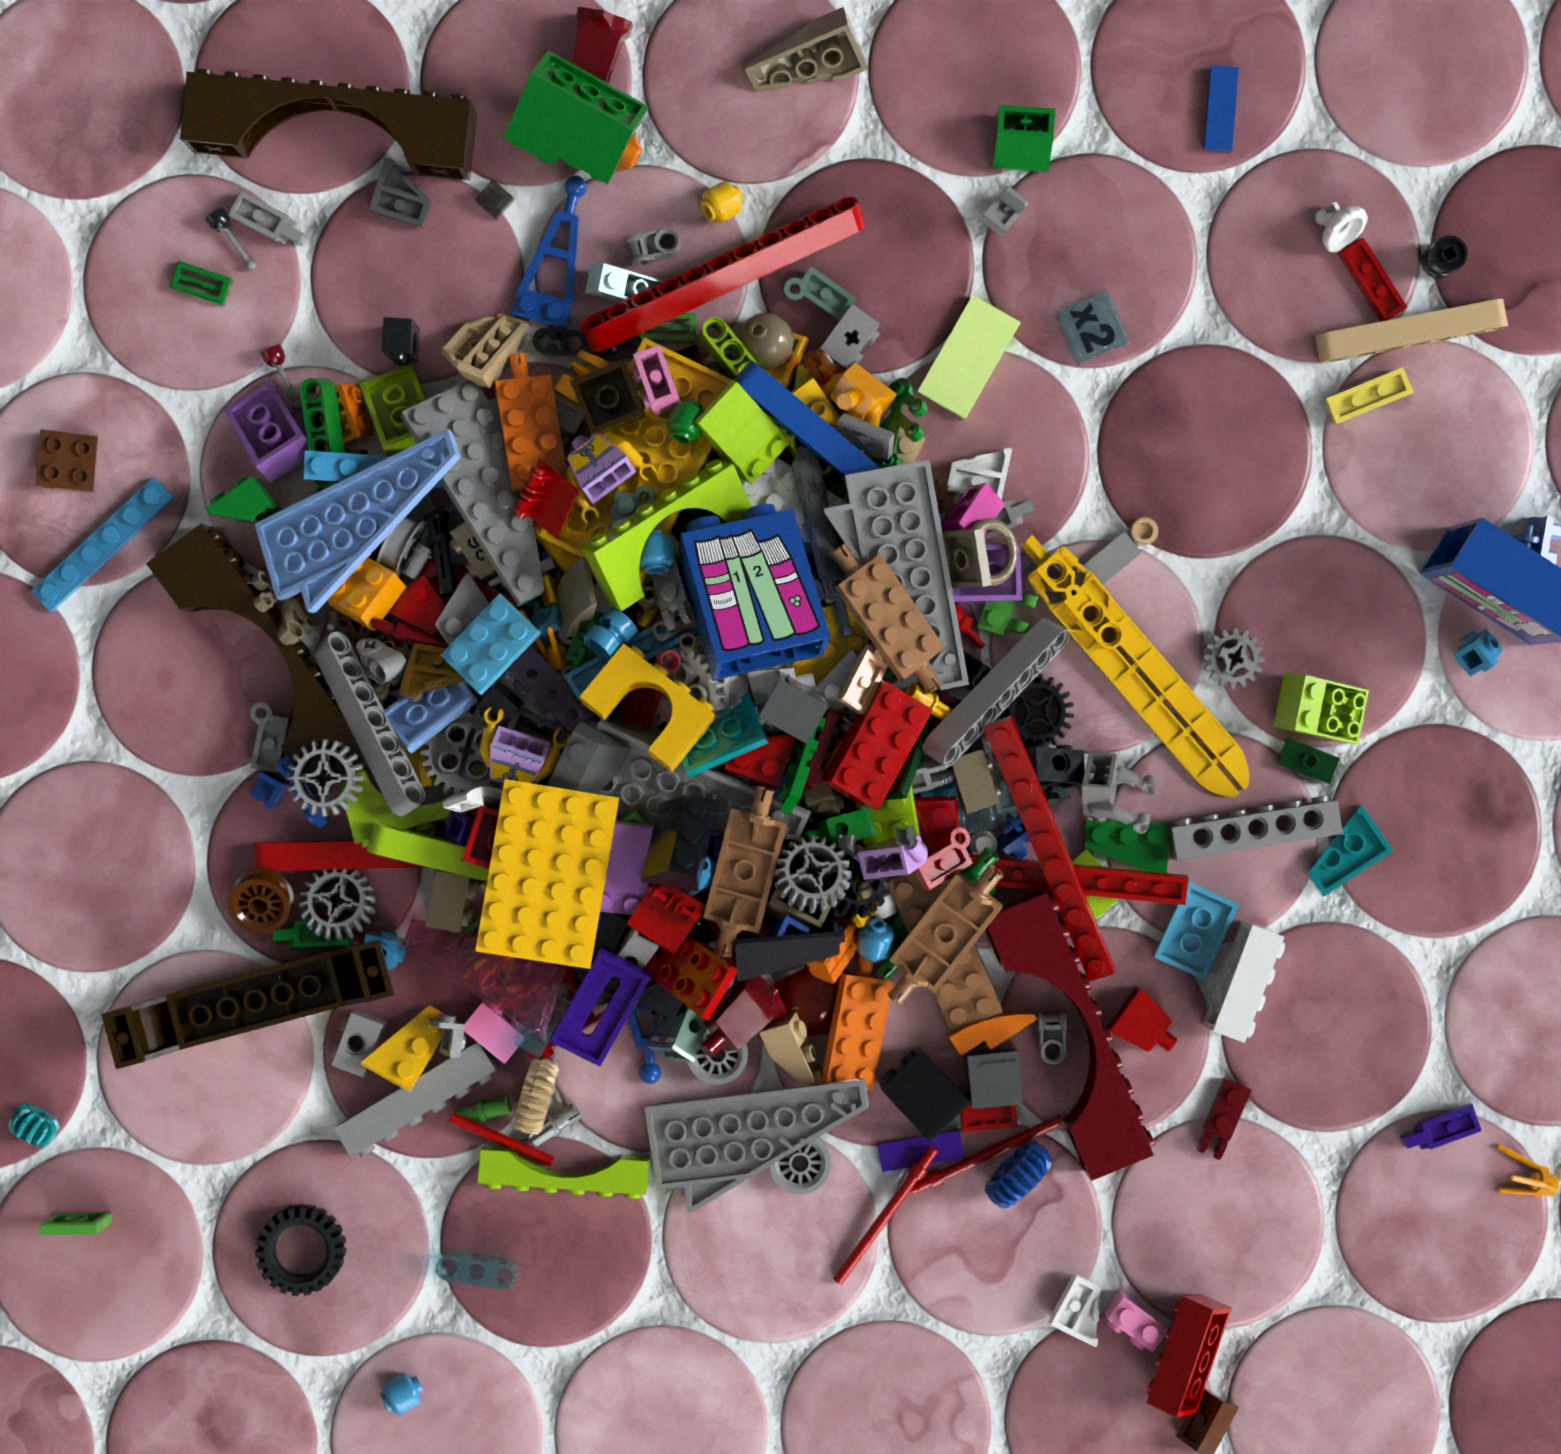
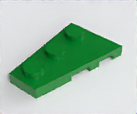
(798, 770)
(1123, 843)

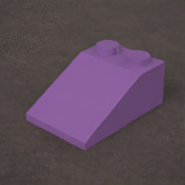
(268, 431)
(1007, 591)
(625, 867)

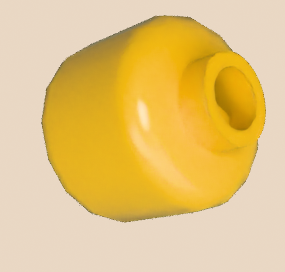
(721, 202)

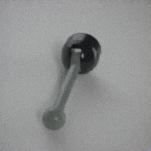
(219, 222)

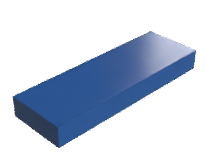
(1221, 108)

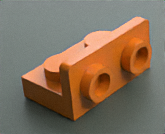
(352, 413)

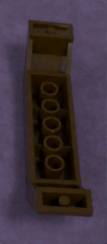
(247, 1002)

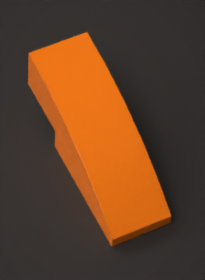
(991, 1030)

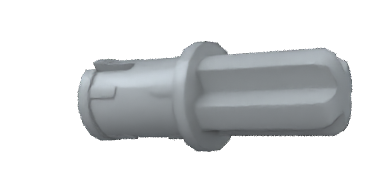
(556, 1124)

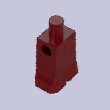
(599, 41)
(742, 1015)

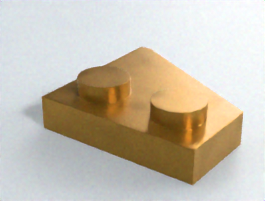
(427, 671)

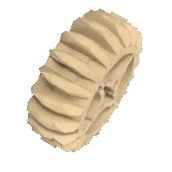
(536, 1096)

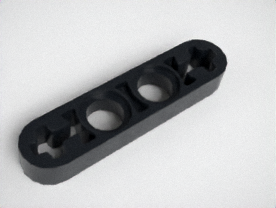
(551, 348)

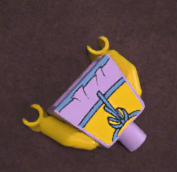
(600, 467)
(516, 754)

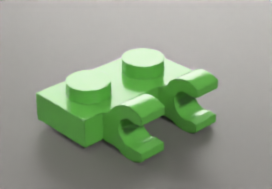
(996, 616)

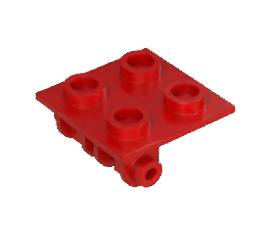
(546, 498)
(666, 916)

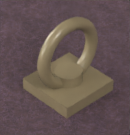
(968, 555)

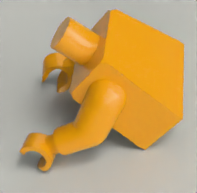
(859, 394)

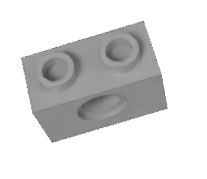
(369, 1030)

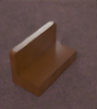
(1208, 1426)

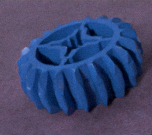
(1018, 1174)

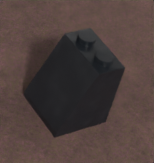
(924, 1093)

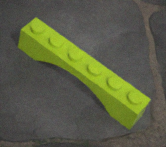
(506, 1167)

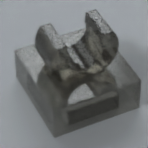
(494, 199)

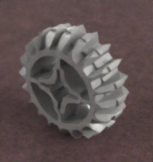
(325, 764)
(833, 865)
(326, 899)

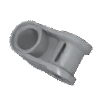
(651, 246)
(380, 660)
(1051, 1034)

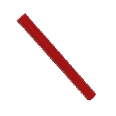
(501, 1139)

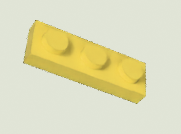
(1368, 396)

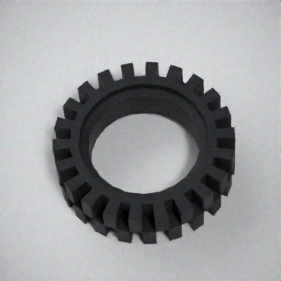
(282, 1277)

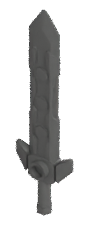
(822, 535)

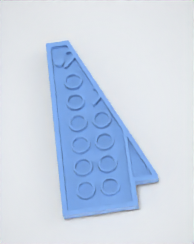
(331, 533)

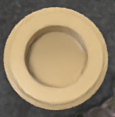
(1143, 531)

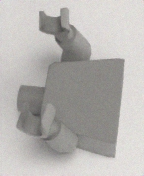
(1100, 790)

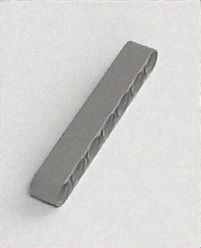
(996, 691)
(369, 724)

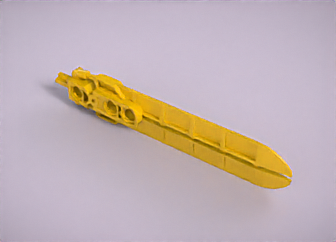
(1150, 662)

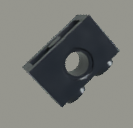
(400, 340)
(1067, 768)

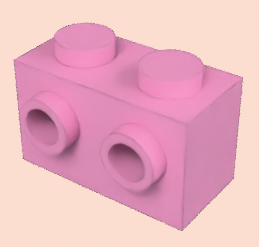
(657, 380)
(493, 1031)
(1135, 1320)

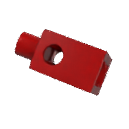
(1142, 1023)

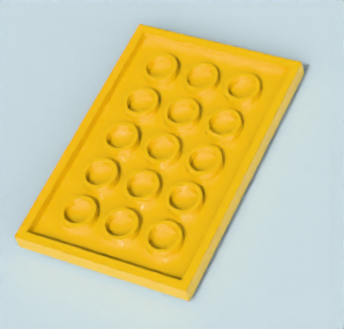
(547, 874)

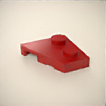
(419, 606)
(764, 763)

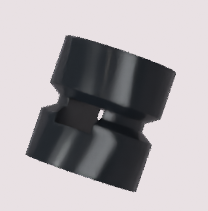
(1444, 257)

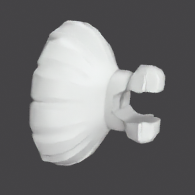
(1341, 226)

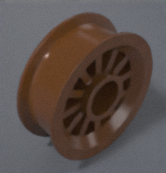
(257, 915)

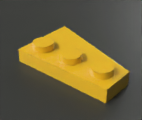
(407, 1051)

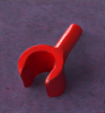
(964, 626)

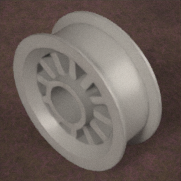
(398, 544)
(719, 1077)
(812, 1183)

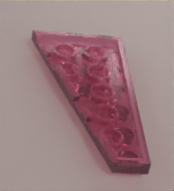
(512, 985)

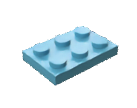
(490, 644)
(1196, 931)

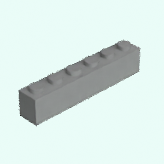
(430, 1092)

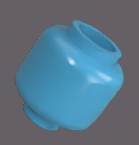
(657, 553)
(875, 940)
(401, 1393)

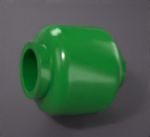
(682, 421)

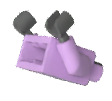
(888, 857)

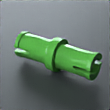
(484, 1110)

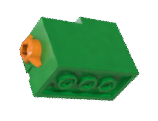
(577, 120)

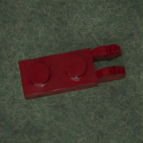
(1224, 1116)

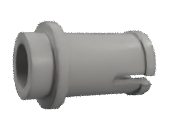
(417, 560)

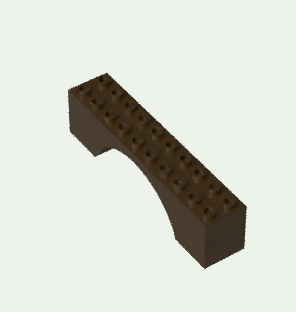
(236, 112)
(207, 575)

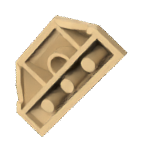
(483, 347)

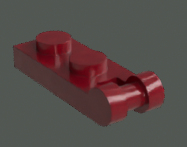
(822, 752)

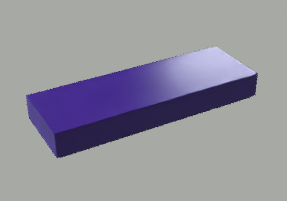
(903, 1152)

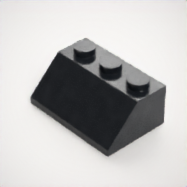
(680, 842)

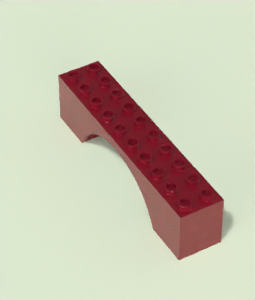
(1104, 1119)

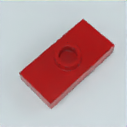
(988, 1118)

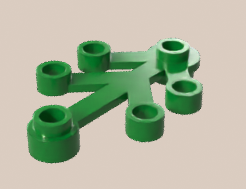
(896, 419)

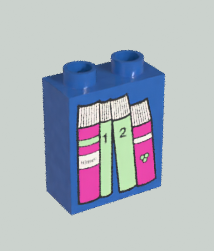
(1499, 579)
(752, 591)

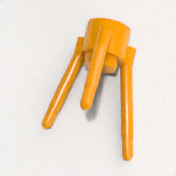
(555, 652)
(1540, 1183)

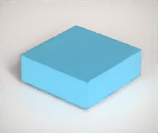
(548, 618)

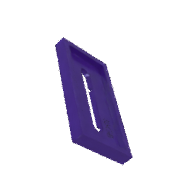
(596, 1045)

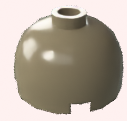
(767, 339)

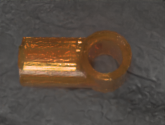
(822, 366)

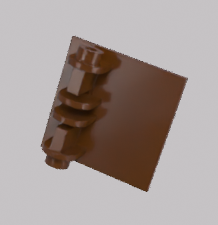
(66, 460)

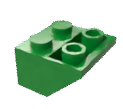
(1023, 138)
(246, 503)

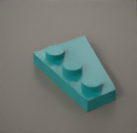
(728, 738)
(1349, 853)

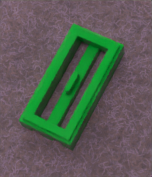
(224, 290)

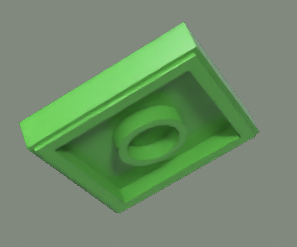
(76, 1223)

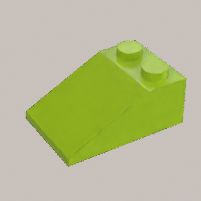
(386, 399)
(741, 432)

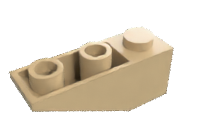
(791, 1049)

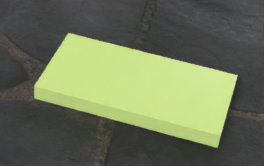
(968, 357)

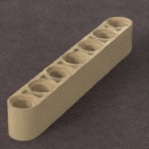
(1411, 331)

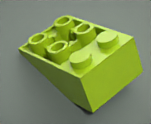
(1320, 708)

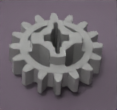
(1228, 669)

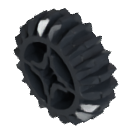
(1054, 728)
(851, 901)

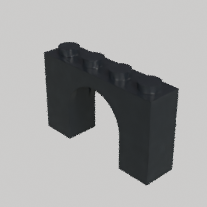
(654, 996)

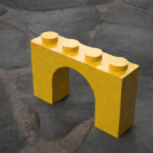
(629, 672)

